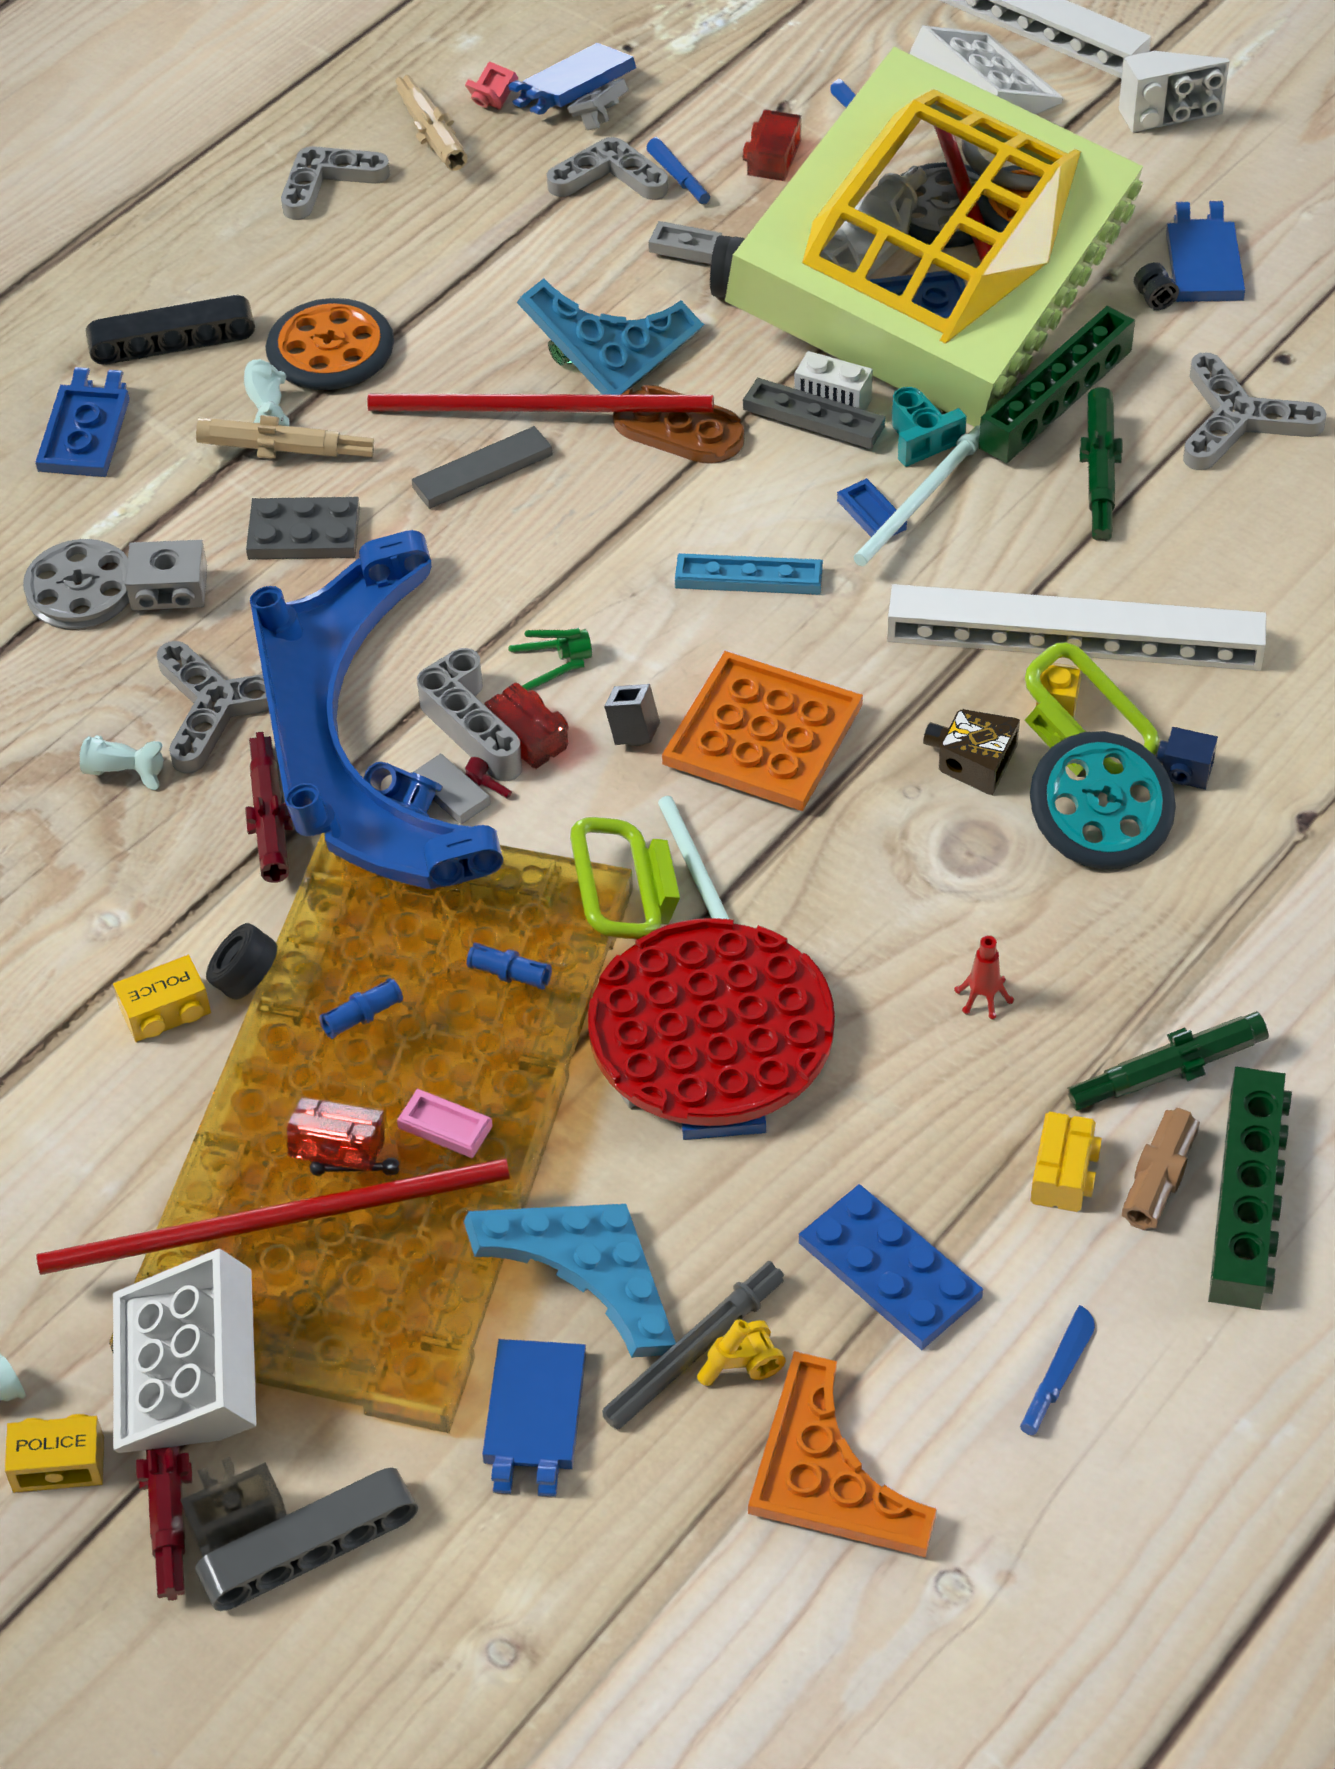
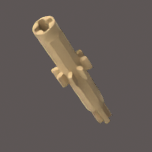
(432, 125)
(272, 437)

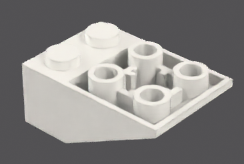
(1171, 88)

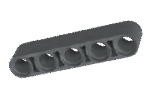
(306, 1539)

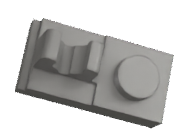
(594, 104)

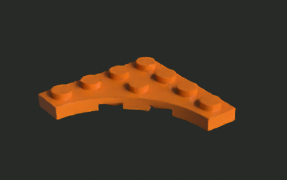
(818, 1481)

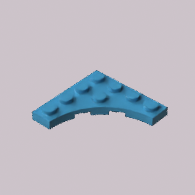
(608, 347)
(592, 1251)

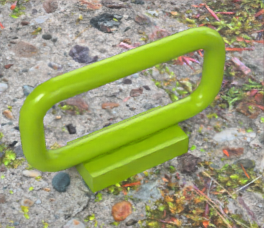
(1055, 723)
(653, 872)

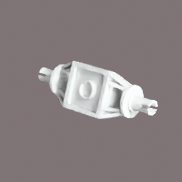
(892, 193)

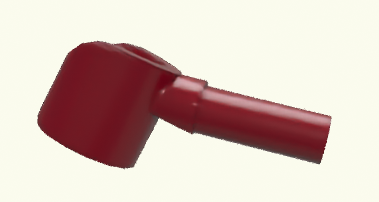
(476, 771)

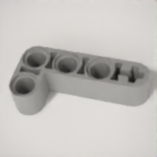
(449, 700)

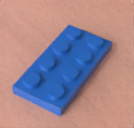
(890, 1266)

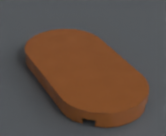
(686, 434)

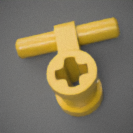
(743, 1347)

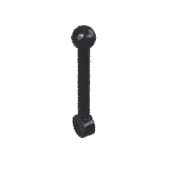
(389, 1167)

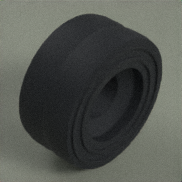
(721, 263)
(241, 961)

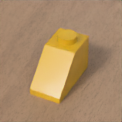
(1063, 684)

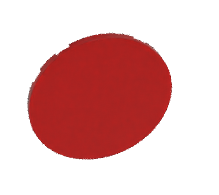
(711, 1022)

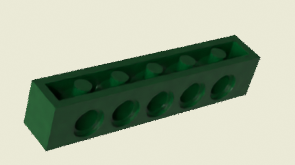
(1056, 384)
(1232, 1278)

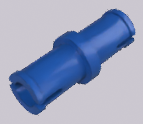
(509, 966)
(361, 1008)

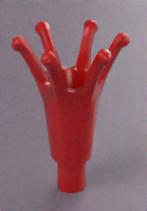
(985, 977)

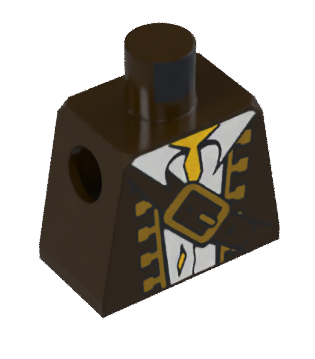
(975, 747)

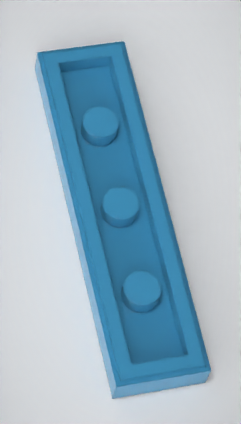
(748, 574)

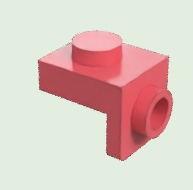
(491, 86)

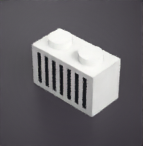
(835, 380)

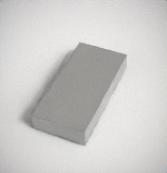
(459, 794)

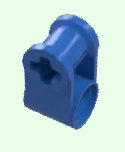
(406, 788)

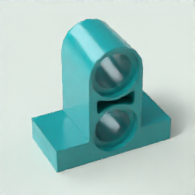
(922, 426)

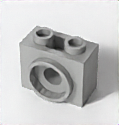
(166, 574)

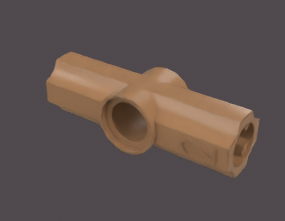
(1160, 1169)

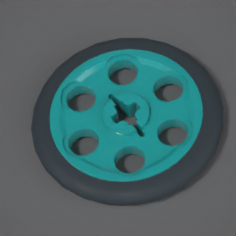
(1139, 768)

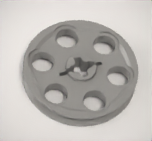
(65, 588)

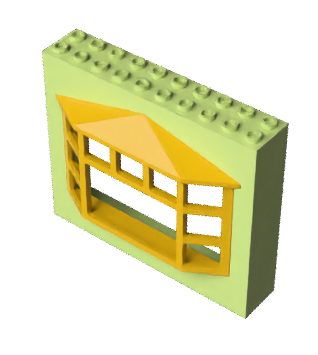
(1007, 298)

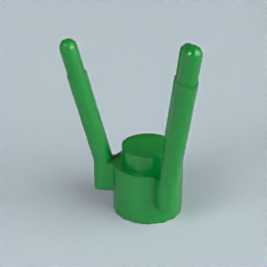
(570, 644)

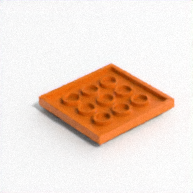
(762, 730)

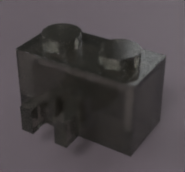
(232, 1507)

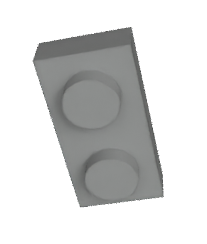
(683, 242)

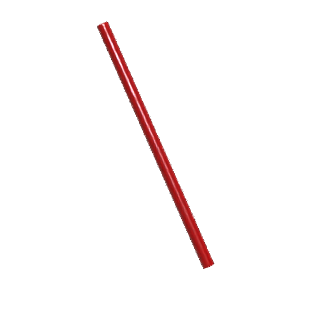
(272, 1216)

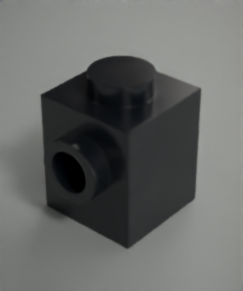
(632, 714)

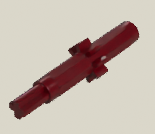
(268, 816)
(163, 1477)

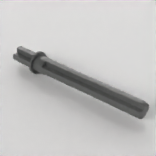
(691, 1346)

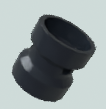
(1156, 286)

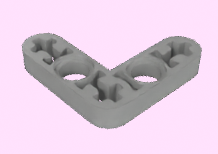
(607, 157)
(323, 162)

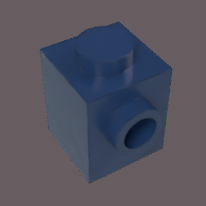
(1188, 757)

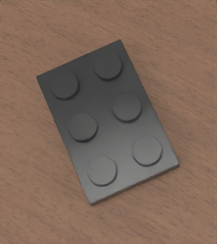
(303, 528)

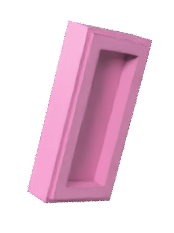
(444, 1123)

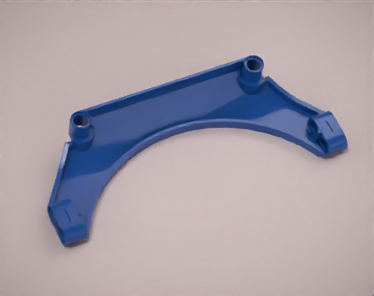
(303, 663)

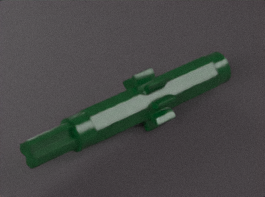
(1101, 453)
(1183, 1056)

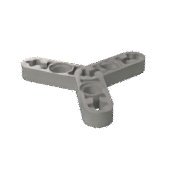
(1247, 415)
(211, 690)

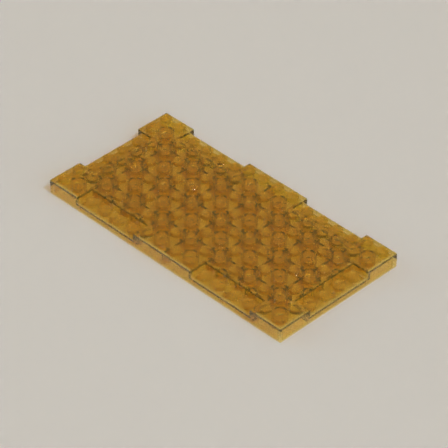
(390, 1295)

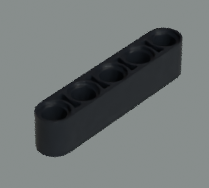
(170, 329)

